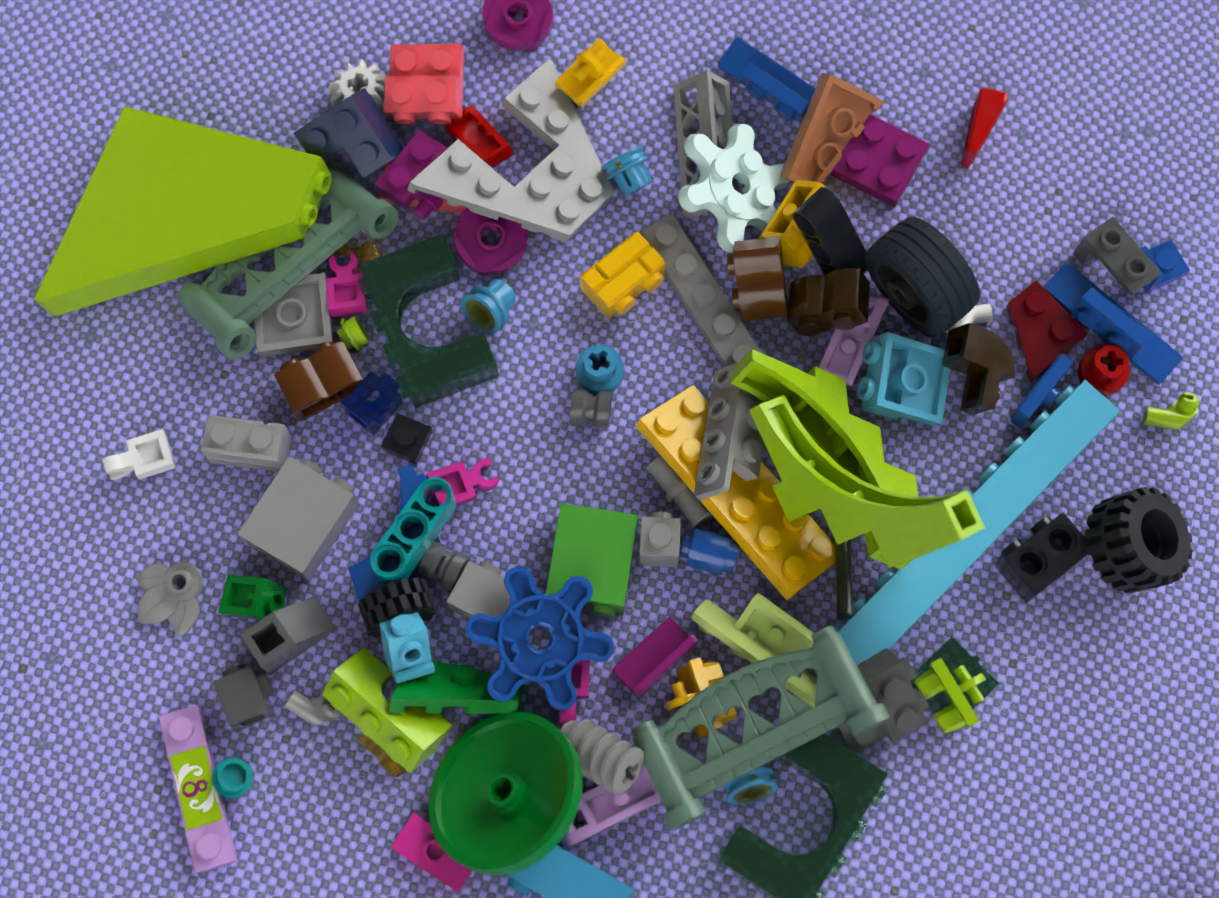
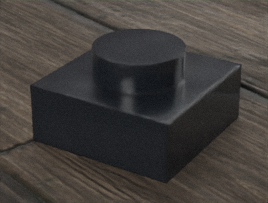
(406, 438)

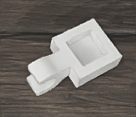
(145, 455)

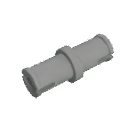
(678, 492)

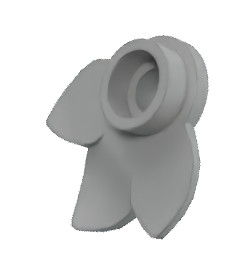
(166, 600)

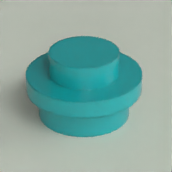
(232, 778)

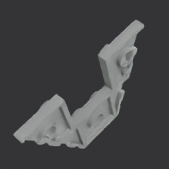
(556, 194)

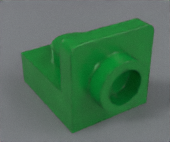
(251, 597)

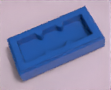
(1043, 392)

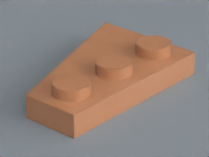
(828, 125)

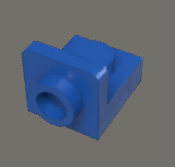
(1168, 261)

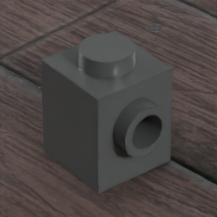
(244, 696)

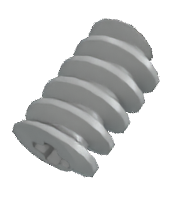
(604, 755)

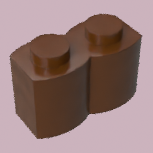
(759, 279)
(319, 380)

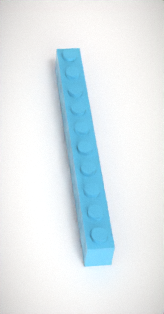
(999, 502)

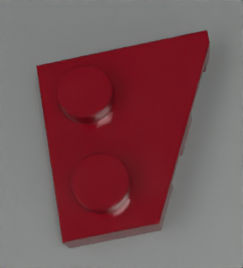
(1042, 328)

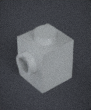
(660, 540)

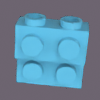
(904, 379)

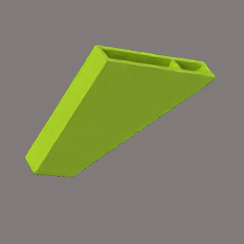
(176, 204)

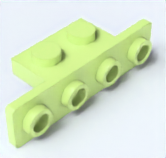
(761, 634)

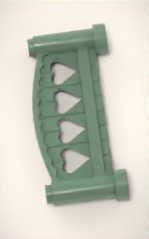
(229, 315)
(840, 699)

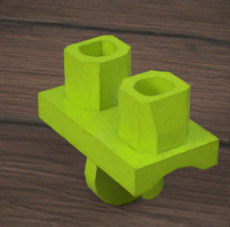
(959, 711)

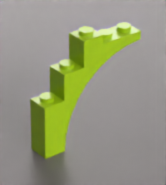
(823, 410)
(812, 480)

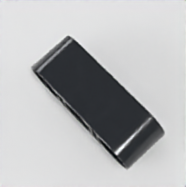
(830, 233)

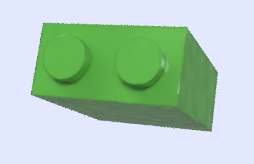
(597, 547)

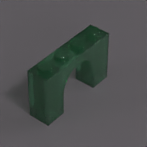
(426, 371)
(851, 787)

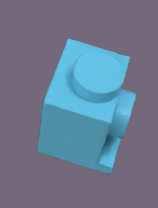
(406, 647)

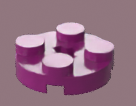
(522, 34)
(488, 258)

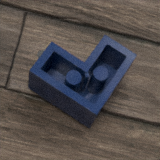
(357, 128)

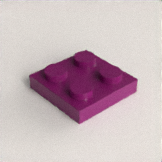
(881, 160)

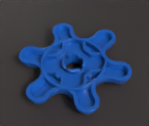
(567, 642)

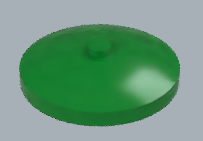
(505, 793)

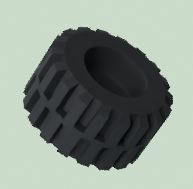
(1139, 540)

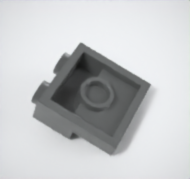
(891, 685)

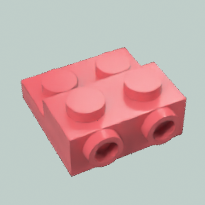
(424, 83)

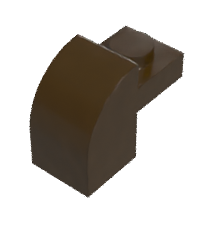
(985, 362)

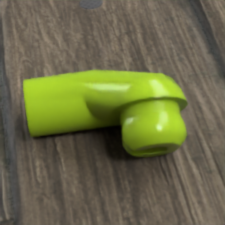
(1176, 415)

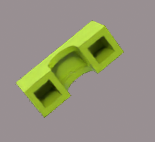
(357, 693)

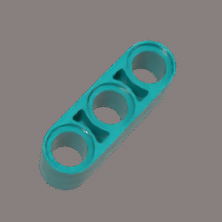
(414, 512)

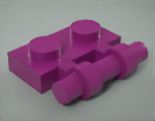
(408, 164)

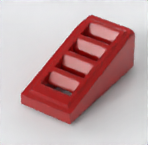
(984, 116)

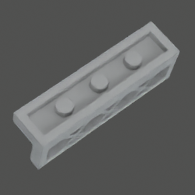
(714, 113)

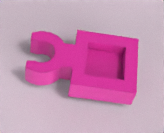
(343, 290)
(463, 481)

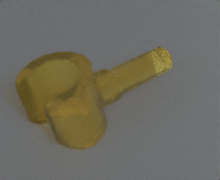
(367, 251)
(388, 764)

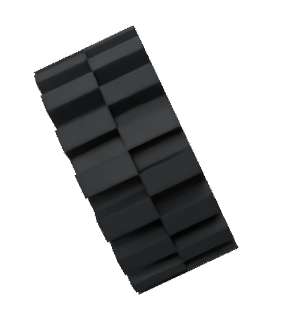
(396, 600)

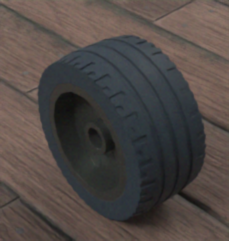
(922, 276)

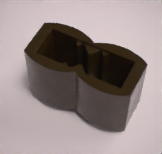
(828, 301)

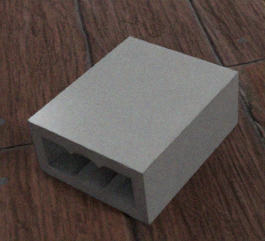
(299, 517)

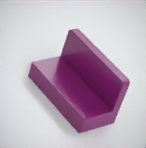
(654, 658)

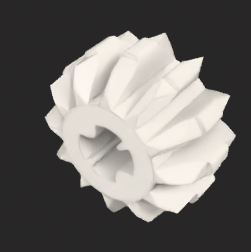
(356, 79)

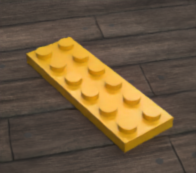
(749, 511)

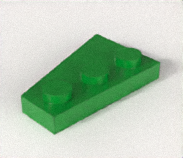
(452, 687)

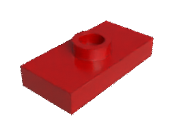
(479, 137)

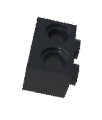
(1047, 561)

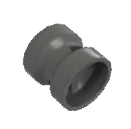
(590, 408)
(442, 565)

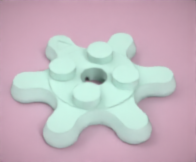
(715, 187)

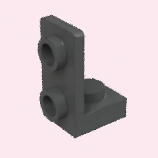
(1119, 255)

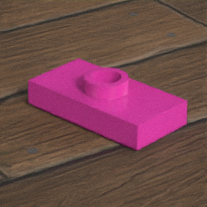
(420, 846)

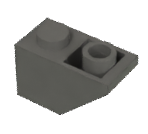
(287, 633)

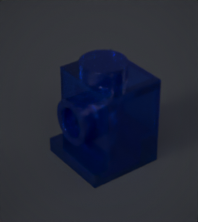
(375, 413)

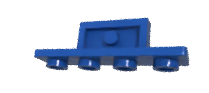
(767, 79)
(1113, 323)

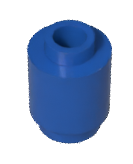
(710, 552)

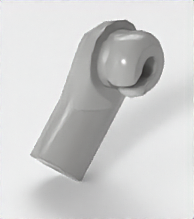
(313, 711)

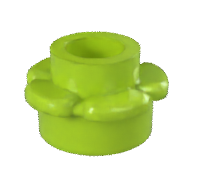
(353, 333)

